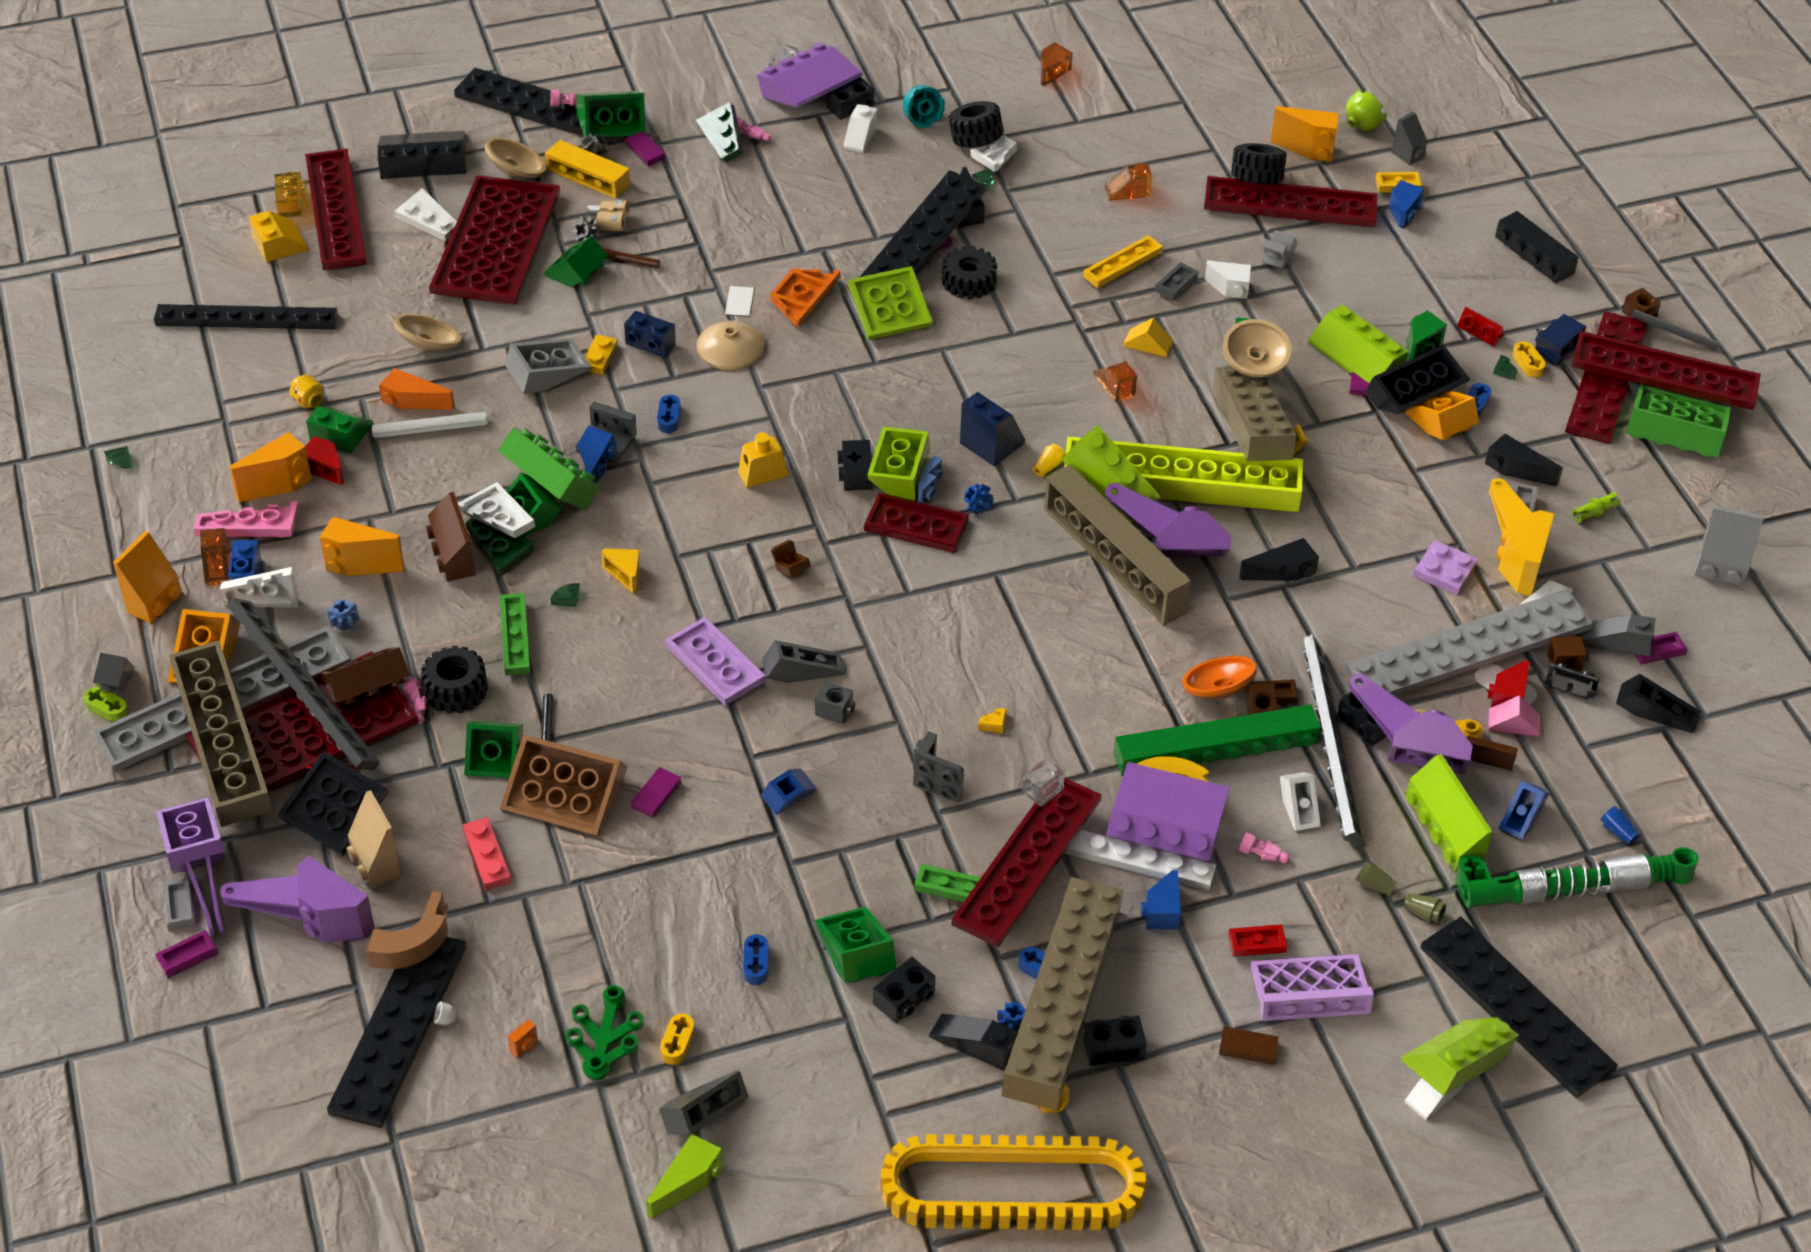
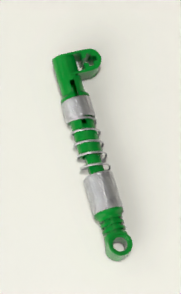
(1537, 884)

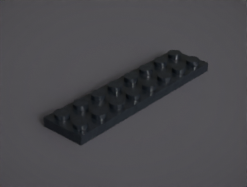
(517, 99)
(929, 225)
(1514, 1000)
(394, 1037)

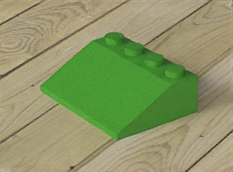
(1679, 421)

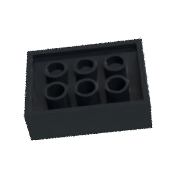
(422, 154)

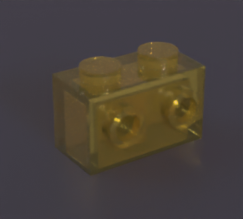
(290, 194)

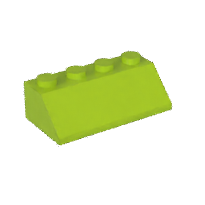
(1356, 344)
(1105, 464)
(1448, 812)
(1461, 1053)

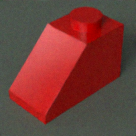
(324, 460)
(1509, 684)

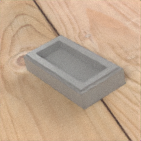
(179, 904)

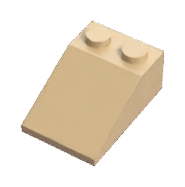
(373, 844)

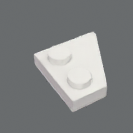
(995, 153)

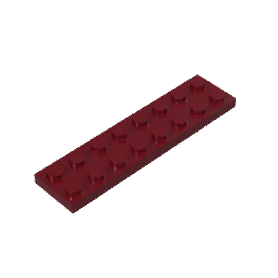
(1291, 201)
(335, 209)
(1666, 370)
(1602, 396)
(1025, 863)

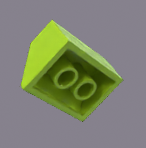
(900, 461)

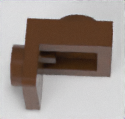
(788, 560)

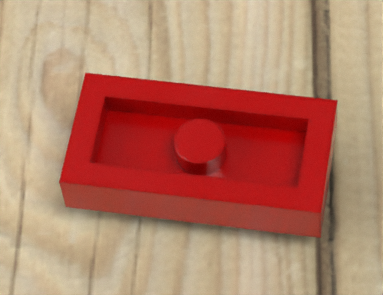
(1257, 940)

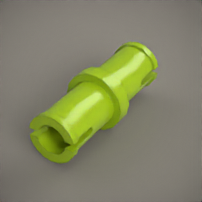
(1596, 507)

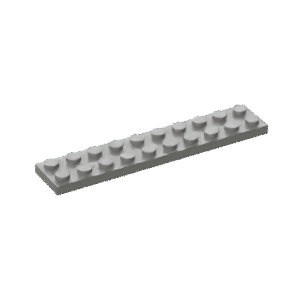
(1473, 644)
(167, 722)

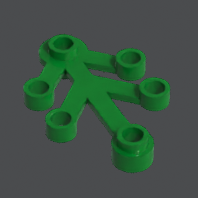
(605, 1035)

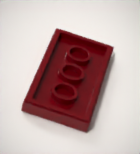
(916, 522)

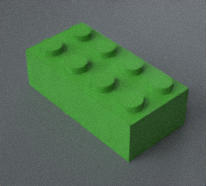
(549, 467)

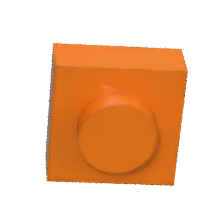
(523, 1038)

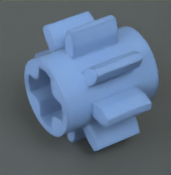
(343, 614)

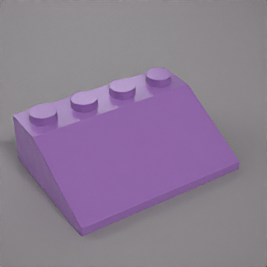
(807, 75)
(1168, 812)

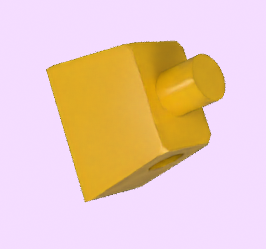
(762, 461)

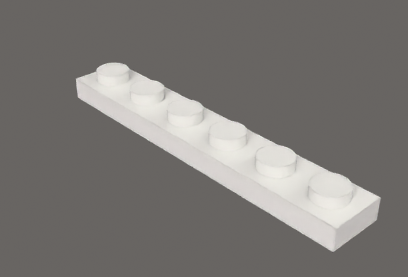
(1141, 859)

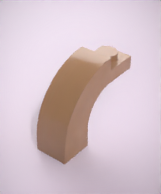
(411, 945)

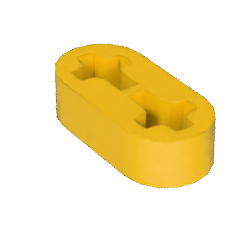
(1528, 359)
(682, 1040)

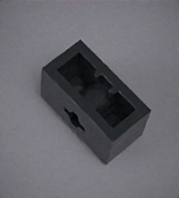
(855, 464)

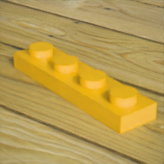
(1122, 261)

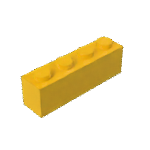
(587, 169)

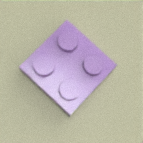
(1445, 567)

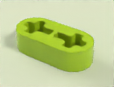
(103, 707)

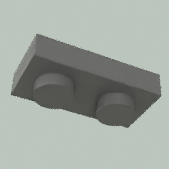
(1176, 281)

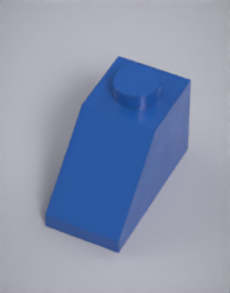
(1524, 809)
(1163, 904)

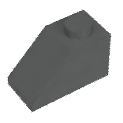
(1409, 139)
(113, 673)

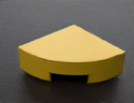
(993, 721)

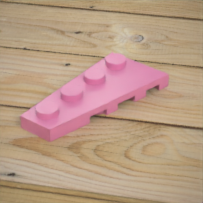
(251, 523)

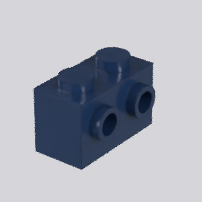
(650, 334)
(1559, 338)

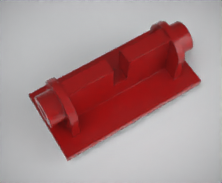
(1480, 326)

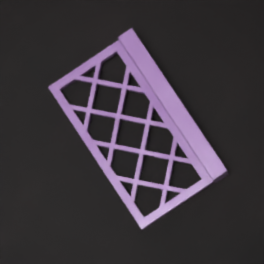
(1313, 1001)

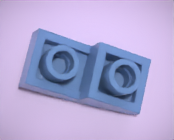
(930, 476)

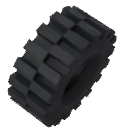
(969, 272)

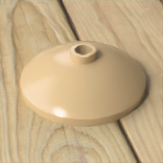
(514, 158)
(426, 332)
(1260, 340)
(730, 345)

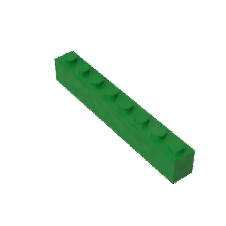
(1222, 737)

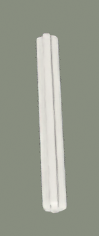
(429, 424)

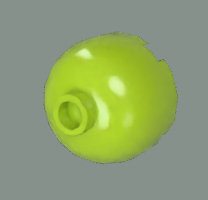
(1364, 111)

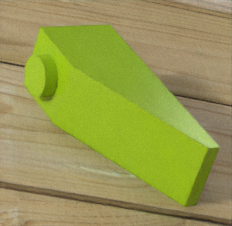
(687, 1174)

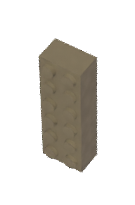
(1254, 415)

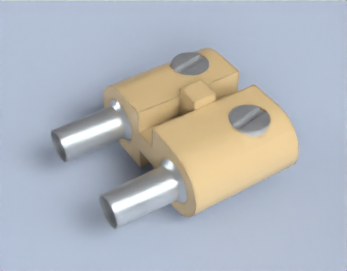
(611, 215)

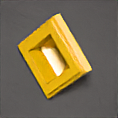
(1301, 439)

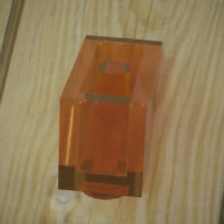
(1054, 62)
(1130, 183)
(1118, 380)
(215, 555)

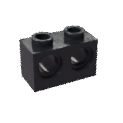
(845, 98)
(1357, 717)
(900, 986)
(1115, 1045)

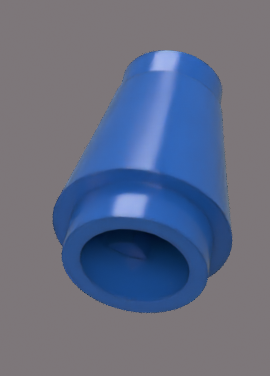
(1620, 825)

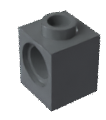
(834, 702)

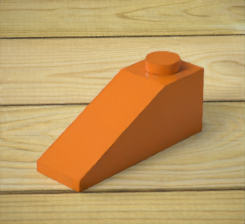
(412, 392)

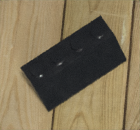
(1416, 381)

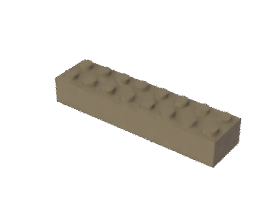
(1117, 545)
(220, 734)

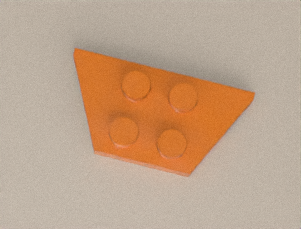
(802, 292)

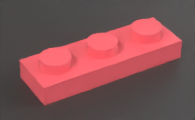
(486, 853)

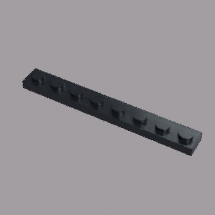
(246, 316)

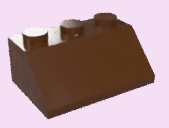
(450, 540)
(366, 675)

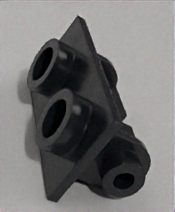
(1582, 682)

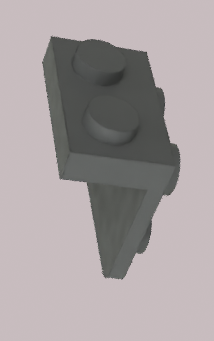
(616, 422)
(936, 773)

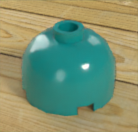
(923, 105)

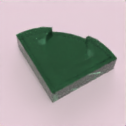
(984, 177)
(1505, 368)
(119, 456)
(566, 595)

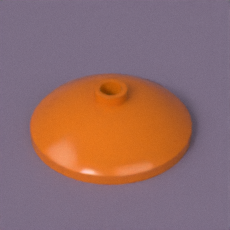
(1219, 677)

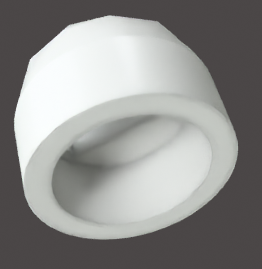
(444, 1014)

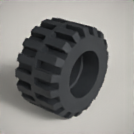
(976, 124)
(1258, 163)
(455, 694)

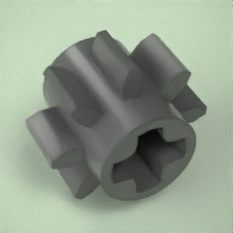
(594, 144)
(590, 227)

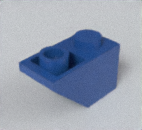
(1405, 202)
(596, 450)
(244, 559)
(787, 790)

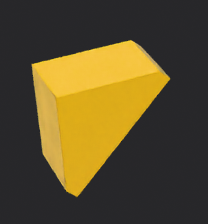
(1149, 338)
(623, 566)

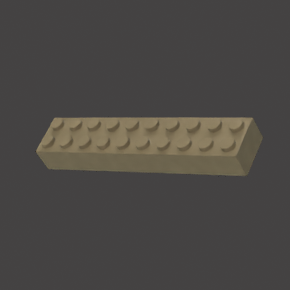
(1062, 994)

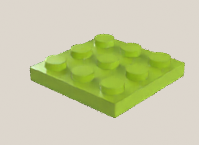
(890, 303)

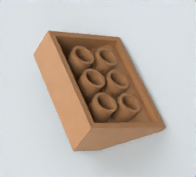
(571, 792)

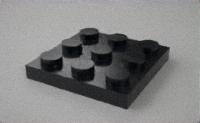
(329, 802)

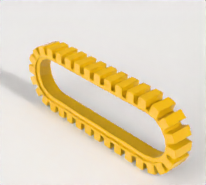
(1093, 1153)

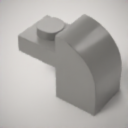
(1279, 249)

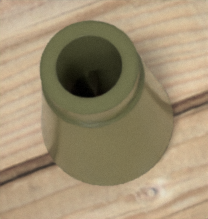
(1375, 878)
(1426, 907)

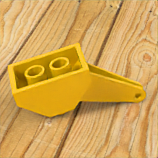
(1523, 537)

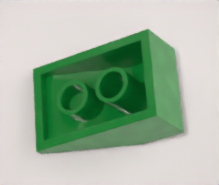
(857, 944)

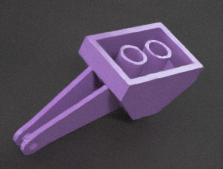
(1173, 532)
(1413, 735)
(192, 842)
(316, 895)

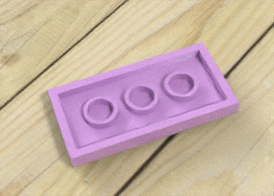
(715, 661)

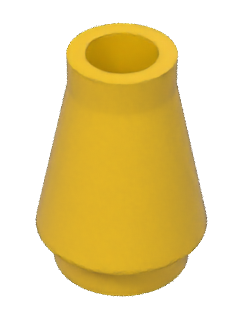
(1049, 460)

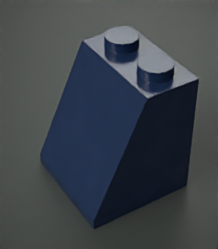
(988, 429)

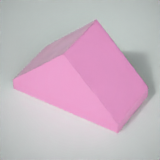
(1514, 718)

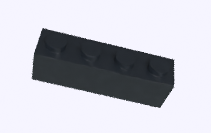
(1536, 247)

